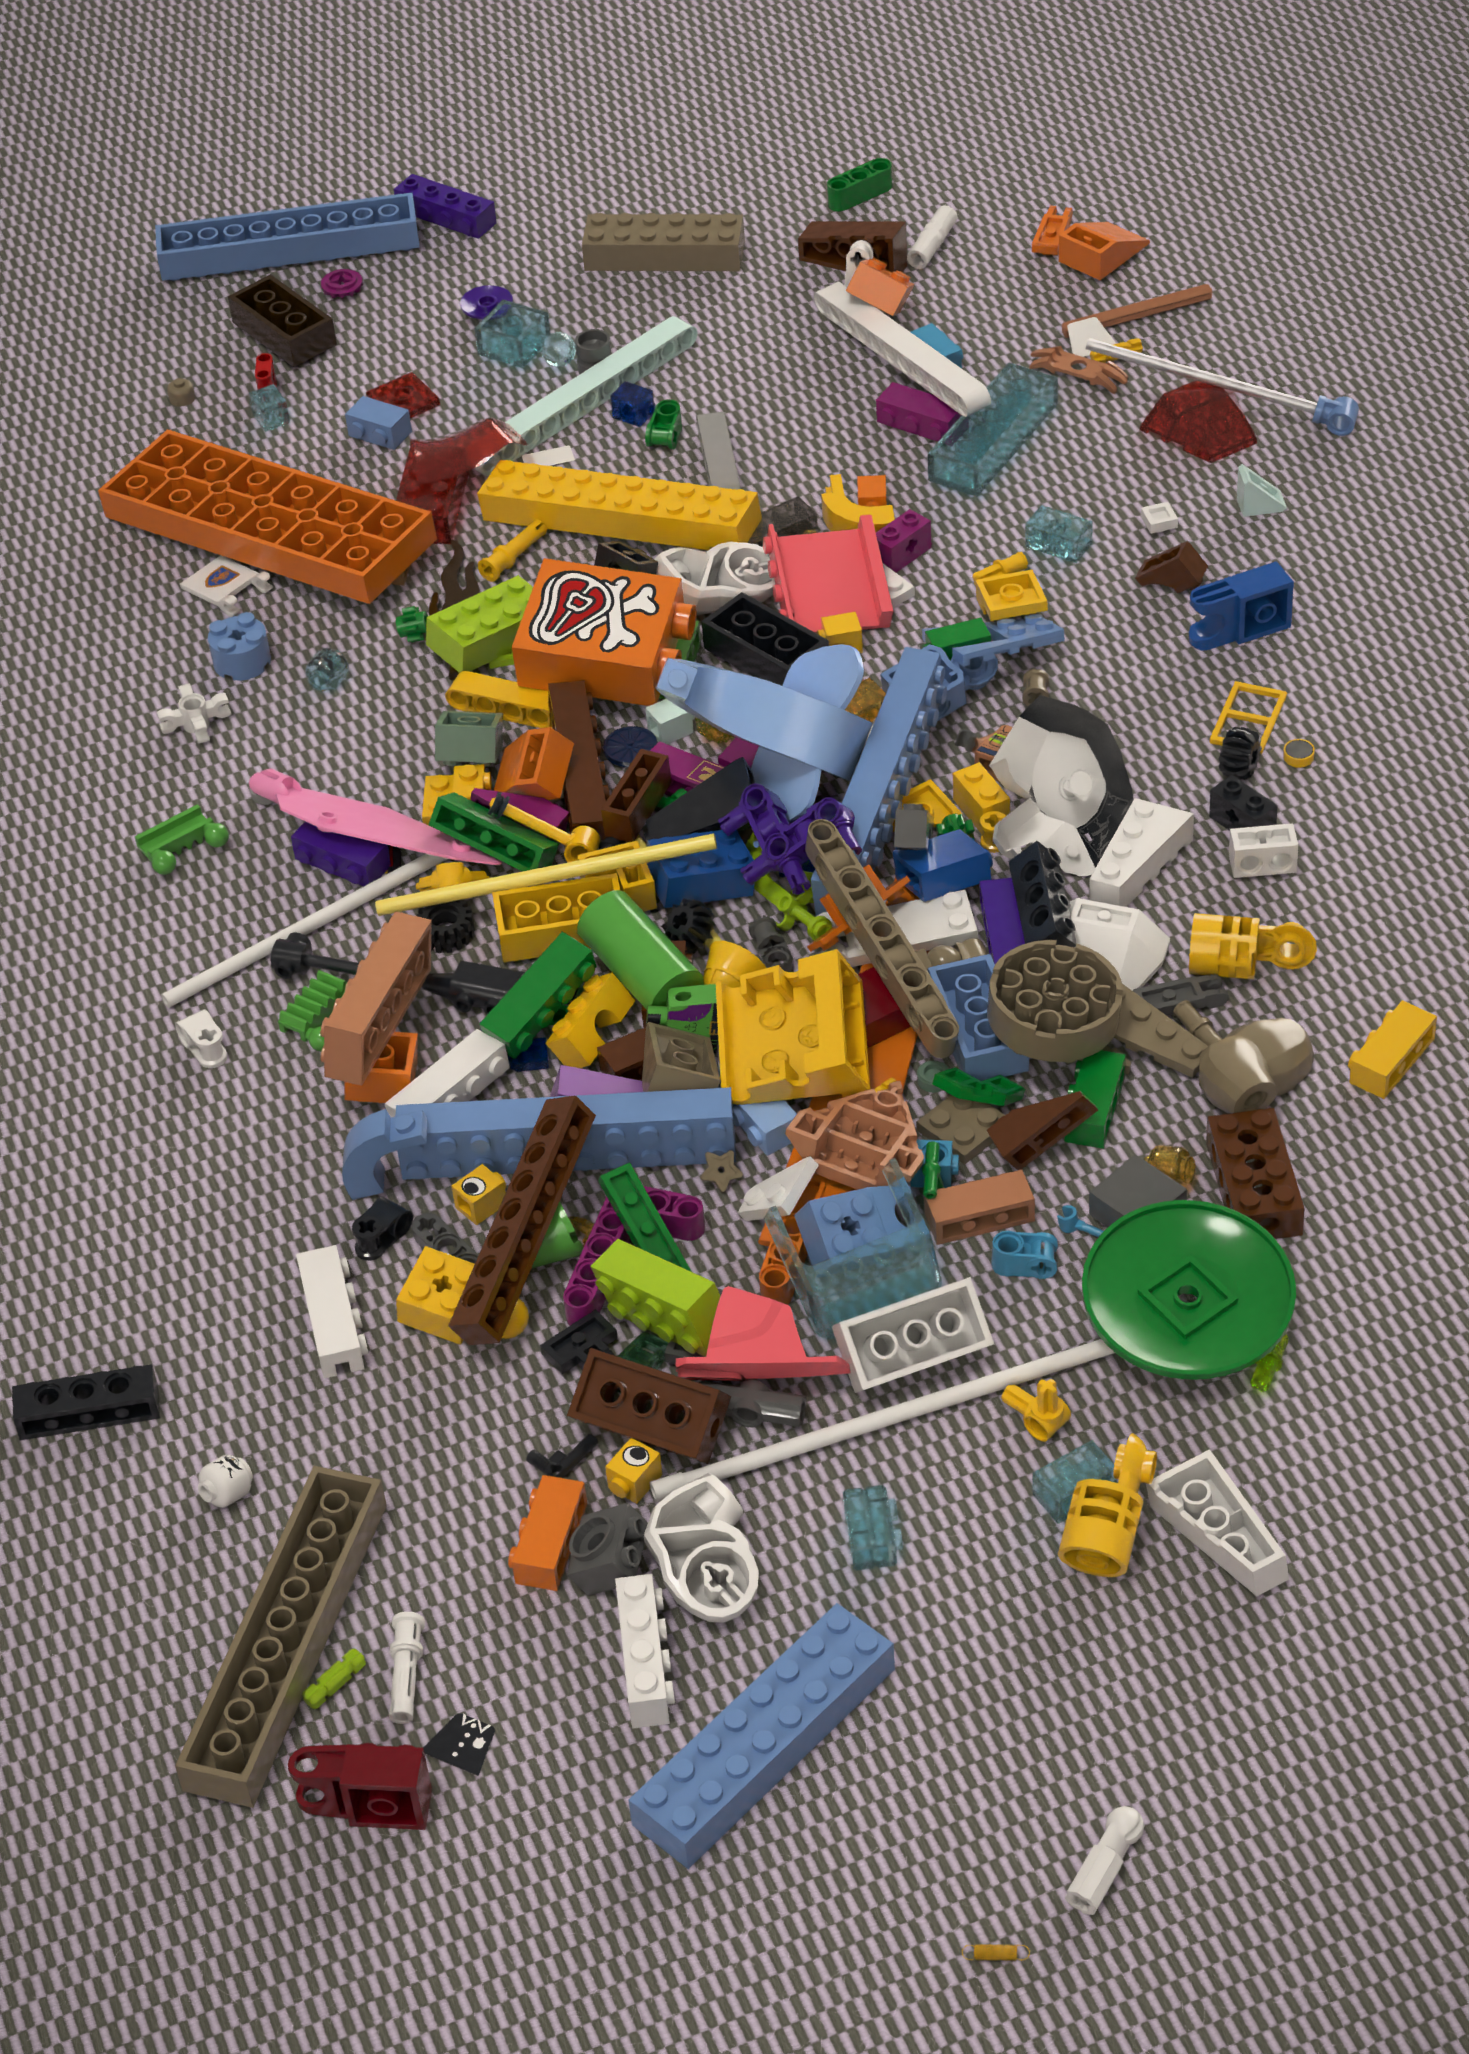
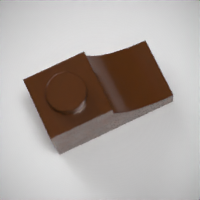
(1176, 568)

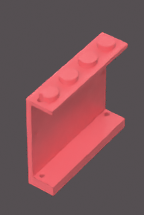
(830, 576)

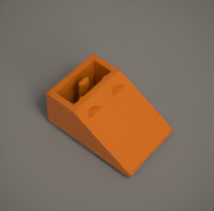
(1098, 247)
(535, 764)

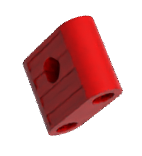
(265, 371)

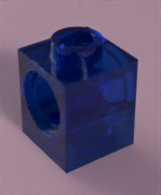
(632, 404)

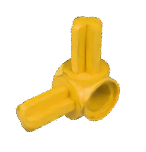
(448, 875)
(1042, 1413)

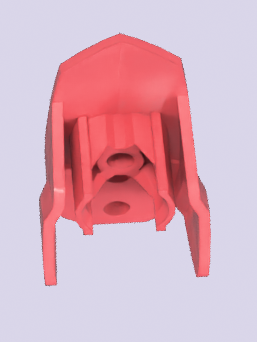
(755, 1341)

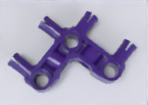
(775, 833)

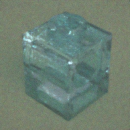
(269, 408)

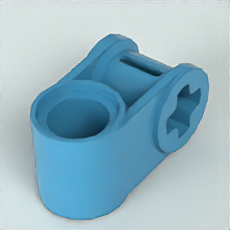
(1021, 1254)

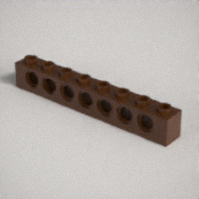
(522, 1221)

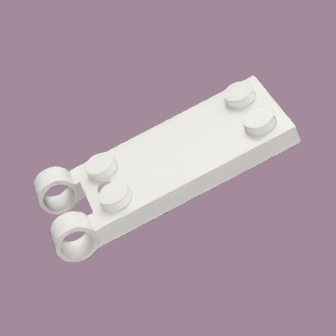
(923, 923)

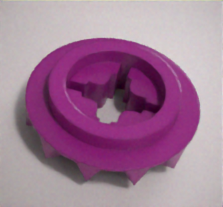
(332, 283)

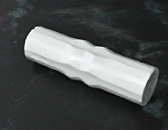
(932, 237)

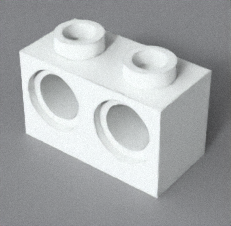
(1263, 850)

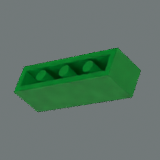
(493, 836)
(539, 994)

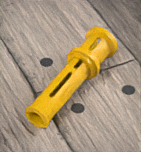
(505, 555)

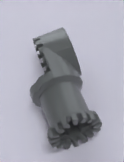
(770, 943)

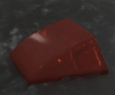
(1202, 420)

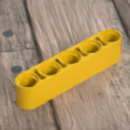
(495, 695)

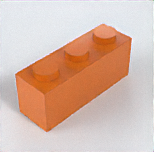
(547, 1531)

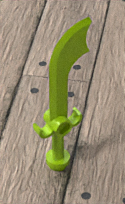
(792, 907)

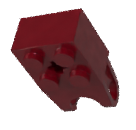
(366, 1784)

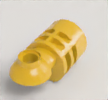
(1234, 944)
(1107, 1514)

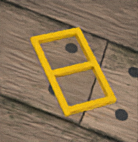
(1228, 712)

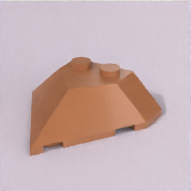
(859, 1137)

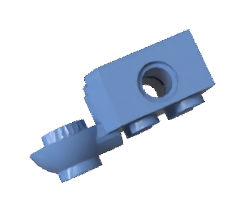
(957, 679)

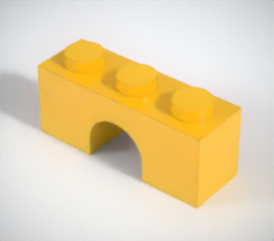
(575, 1036)

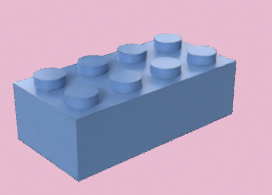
(966, 994)

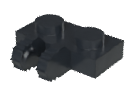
(573, 1343)

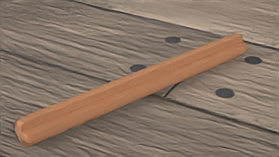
(1148, 307)

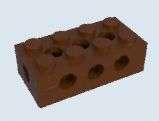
(1256, 1135)
(606, 1374)

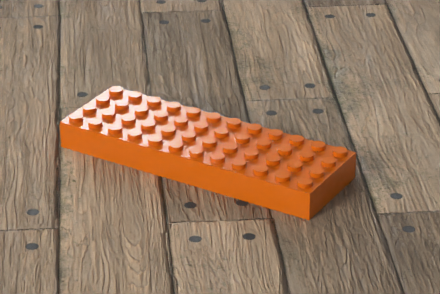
(269, 515)

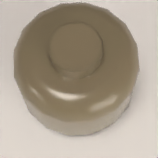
(181, 392)

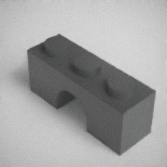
(913, 827)

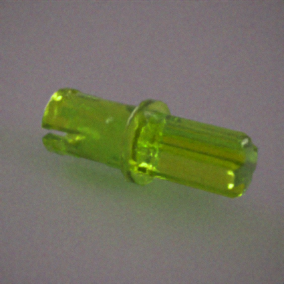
(1268, 1366)

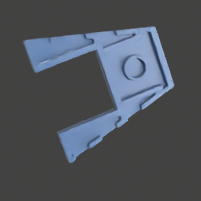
(1009, 636)

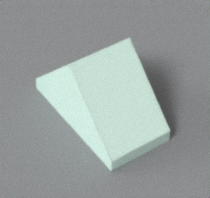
(1257, 495)

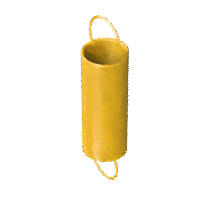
(995, 1952)

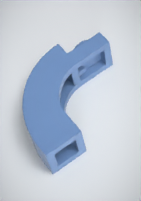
(373, 1139)

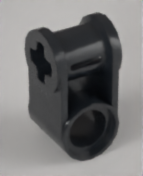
(380, 1228)

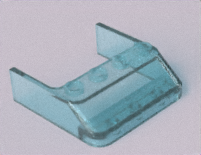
(868, 1275)

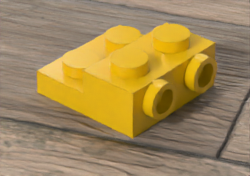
(1010, 595)
(461, 782)

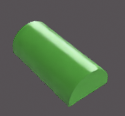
(635, 948)

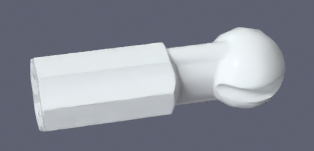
(1104, 1861)

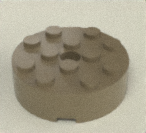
(1054, 1001)

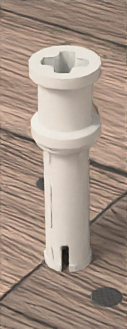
(405, 1652)

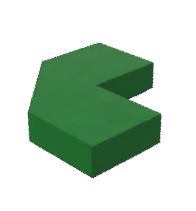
(994, 1090)

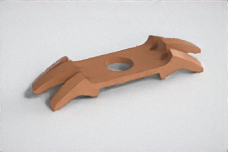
(1096, 372)

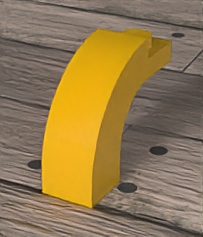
(843, 514)

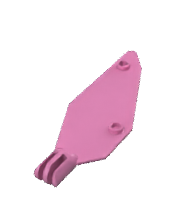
(361, 819)

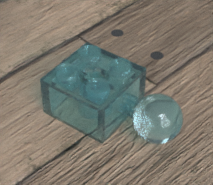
(518, 333)

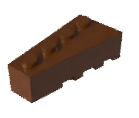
(830, 241)

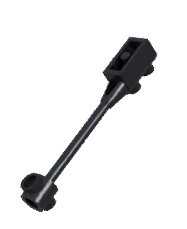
(466, 988)

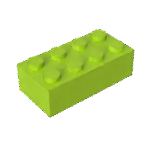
(479, 626)
(657, 1295)

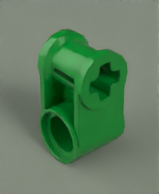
(664, 425)

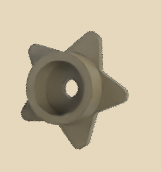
(712, 1174)

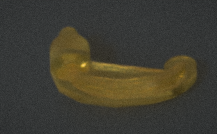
(582, 1225)

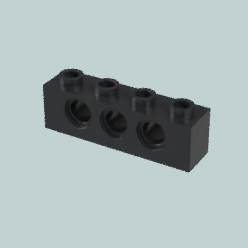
(1042, 896)
(85, 1402)

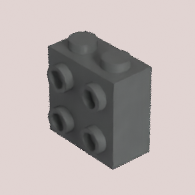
(1130, 1188)

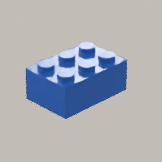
(705, 874)

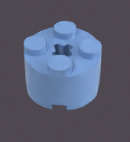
(239, 646)

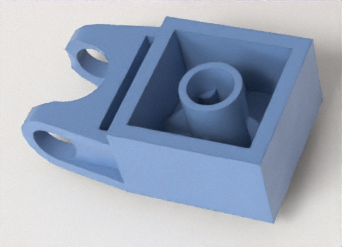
(846, 1221)

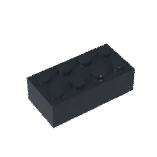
(757, 638)

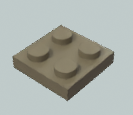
(961, 1122)

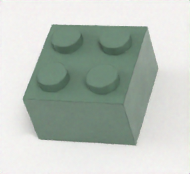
(468, 737)

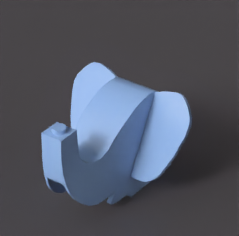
(795, 725)

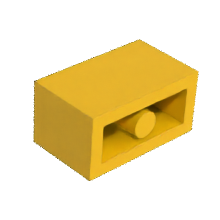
(978, 793)

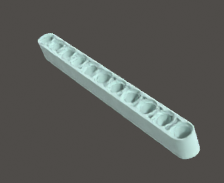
(594, 387)

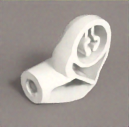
(719, 574)
(701, 1552)

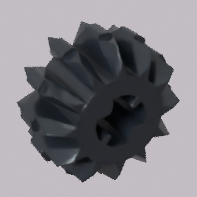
(1240, 753)
(690, 923)

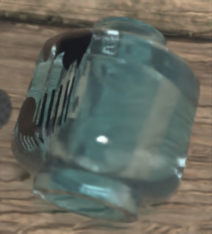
(327, 669)

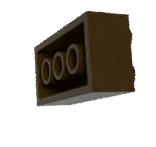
(282, 320)

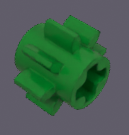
(412, 624)
(954, 822)

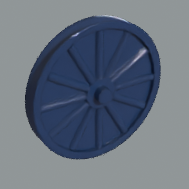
(624, 744)

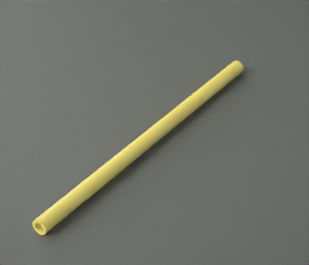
(546, 874)

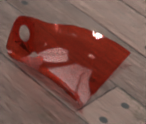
(461, 451)

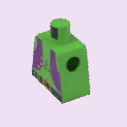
(689, 1010)

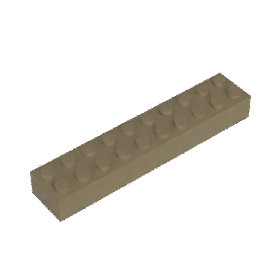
(281, 1637)

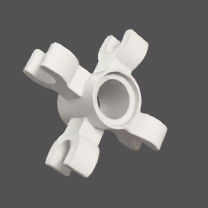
(194, 713)

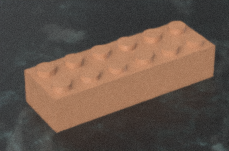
(376, 998)

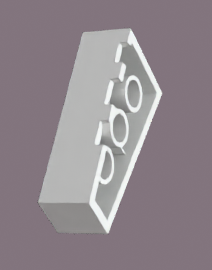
(1139, 849)
(1217, 1518)

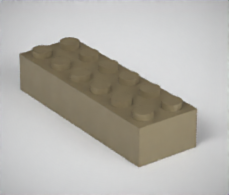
(663, 242)

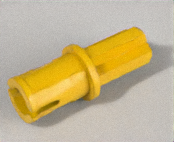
(1000, 567)

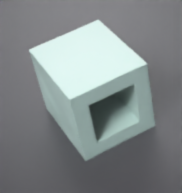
(668, 721)

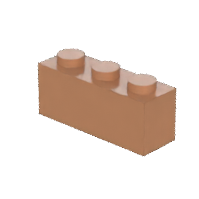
(980, 1207)

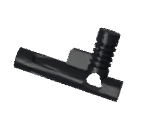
(561, 1462)

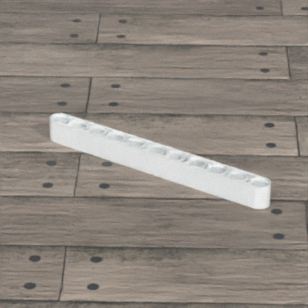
(903, 350)

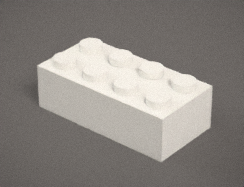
(912, 1334)

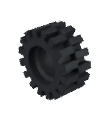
(453, 935)

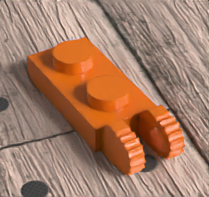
(1051, 226)

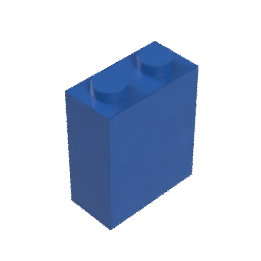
(948, 866)

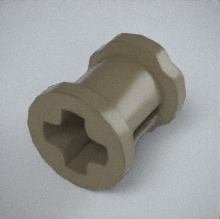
(1035, 685)

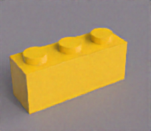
(1392, 1049)

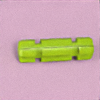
(333, 1678)

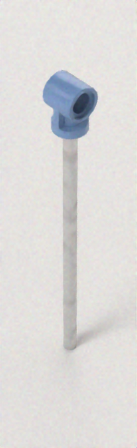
(1337, 414)

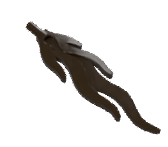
(453, 591)

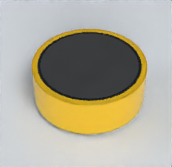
(1298, 753)

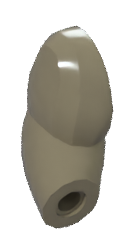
(1255, 1064)

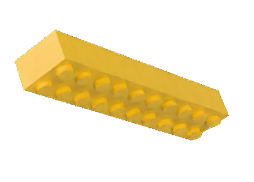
(618, 505)

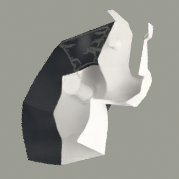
(1070, 780)

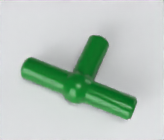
(931, 1171)

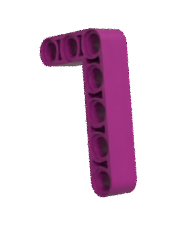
(679, 1212)

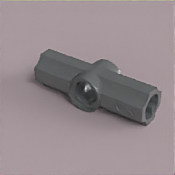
(755, 1403)

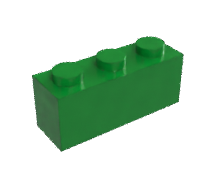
(1101, 1081)

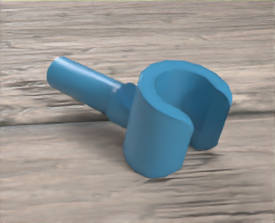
(1071, 1223)

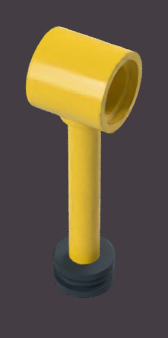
(580, 836)

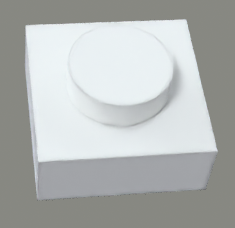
(1159, 517)

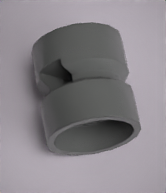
(591, 348)

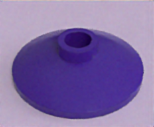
(483, 299)

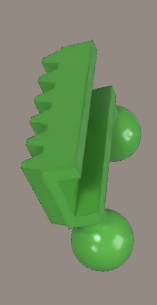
(176, 833)
(312, 1007)

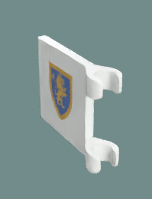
(222, 580)

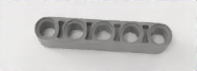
(717, 450)

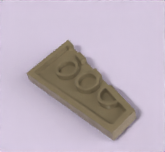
(1155, 1033)

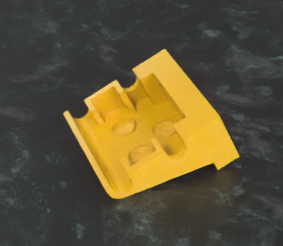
(793, 1032)

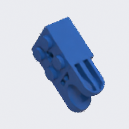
(1242, 607)

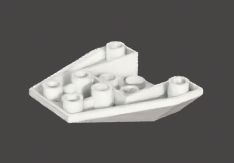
(1121, 936)

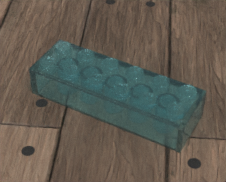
(986, 440)

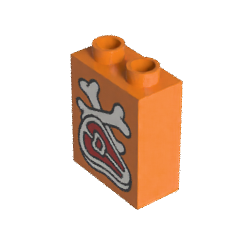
(601, 630)

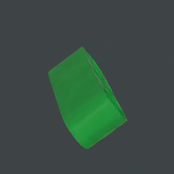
(859, 184)

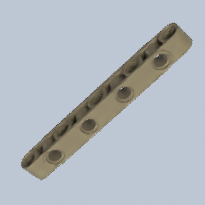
(892, 952)

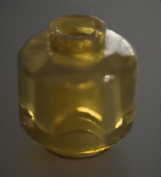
(1173, 1162)

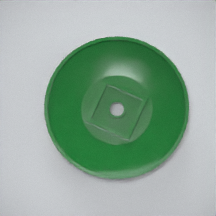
(1194, 1249)

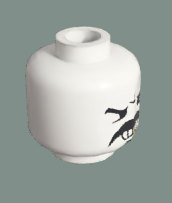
(225, 1481)

